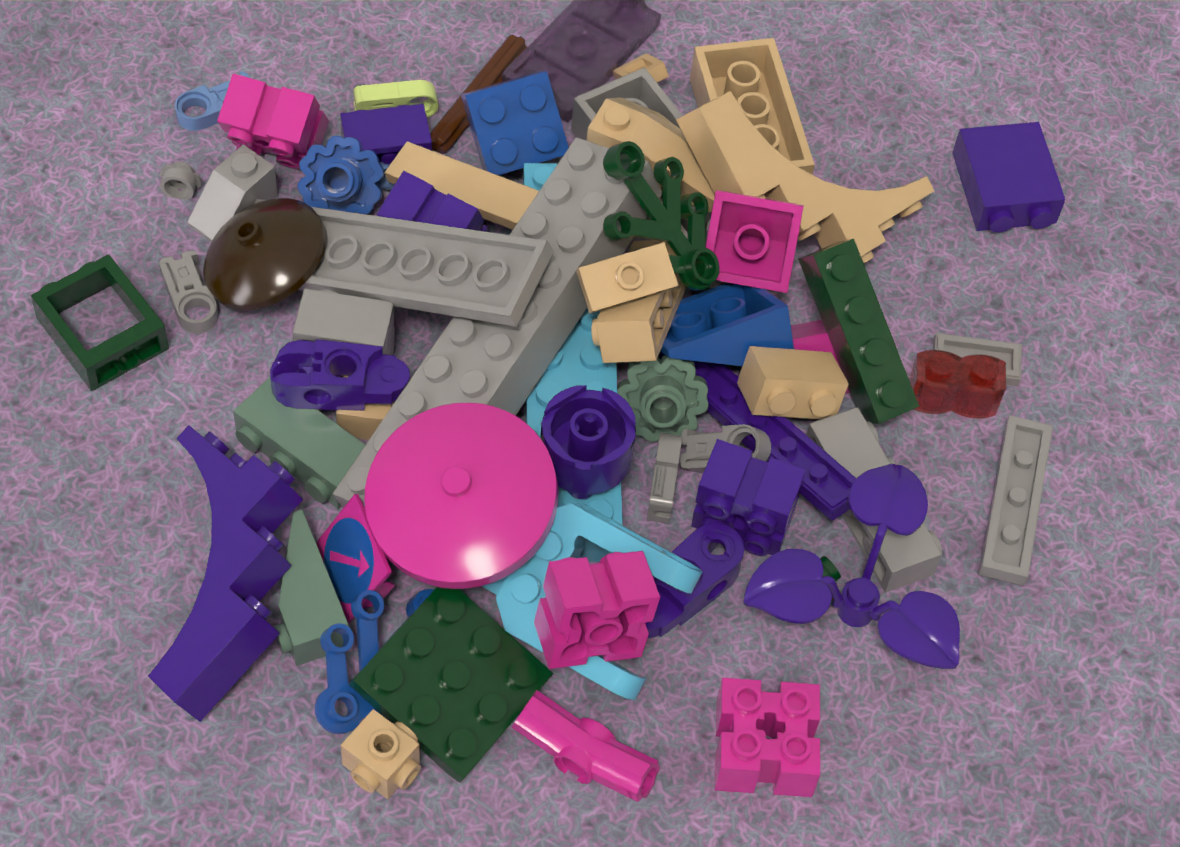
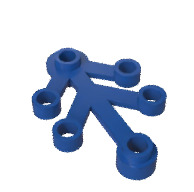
(336, 662)

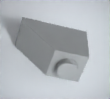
(232, 188)

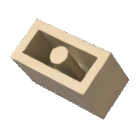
(792, 383)

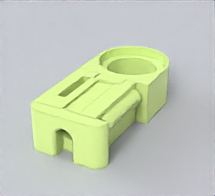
(395, 94)

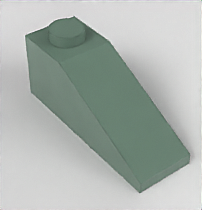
(306, 598)

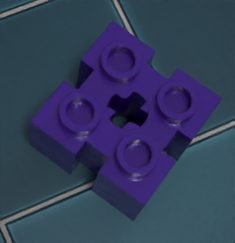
(420, 202)
(748, 495)

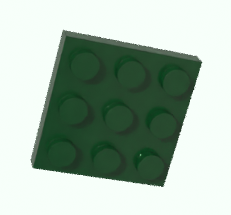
(451, 680)

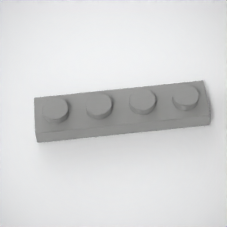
(1016, 500)

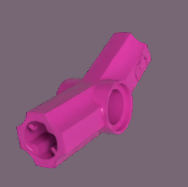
(586, 748)

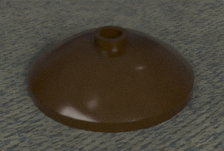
(264, 253)

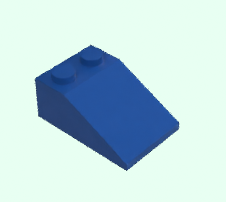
(725, 323)

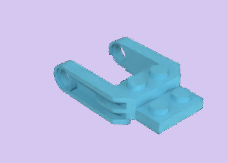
(521, 590)

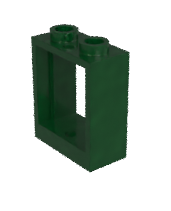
(103, 361)

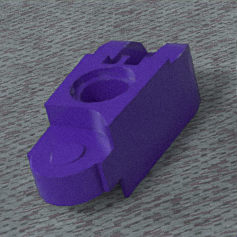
(308, 374)
(717, 576)

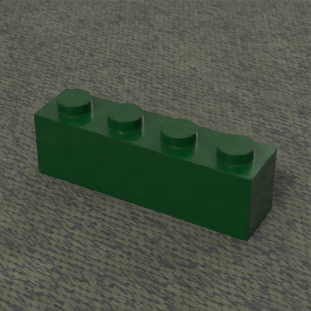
(858, 331)

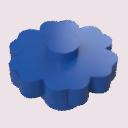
(341, 176)

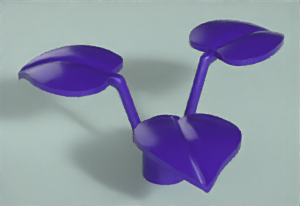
(794, 591)

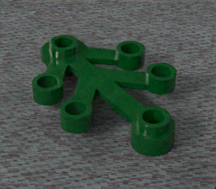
(693, 262)

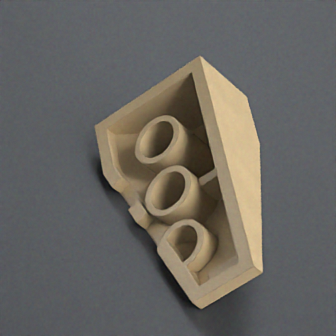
(655, 135)

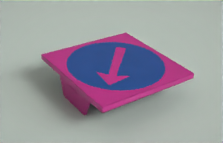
(354, 557)

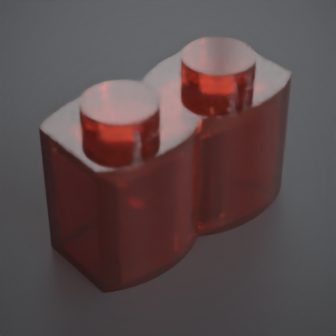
(957, 384)

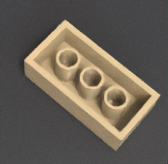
(761, 88)

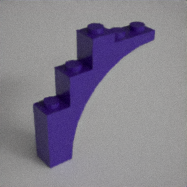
(227, 620)

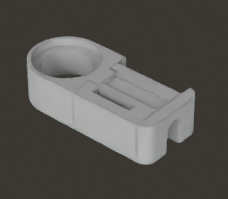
(188, 290)
(700, 445)
(664, 478)

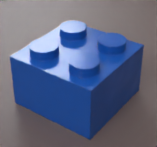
(515, 123)

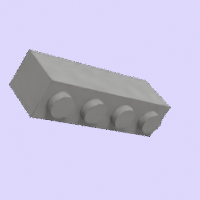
(857, 449)

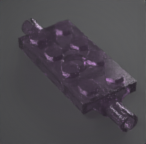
(585, 47)

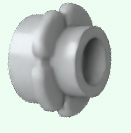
(179, 176)

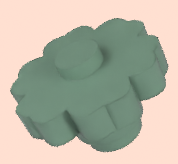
(664, 396)

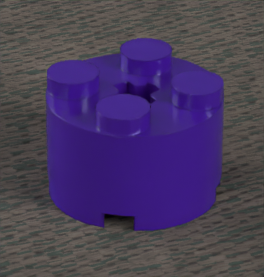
(589, 439)

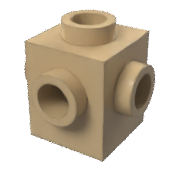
(381, 755)

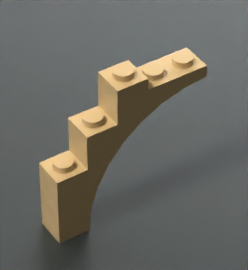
(743, 162)

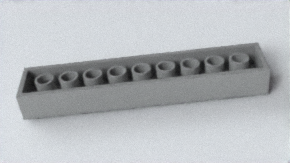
(504, 362)

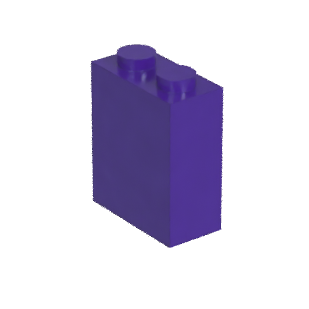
(1008, 176)

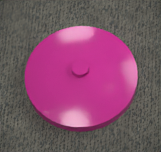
(461, 495)

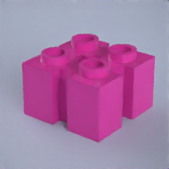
(272, 119)
(596, 609)
(744, 752)

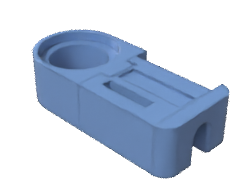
(209, 99)

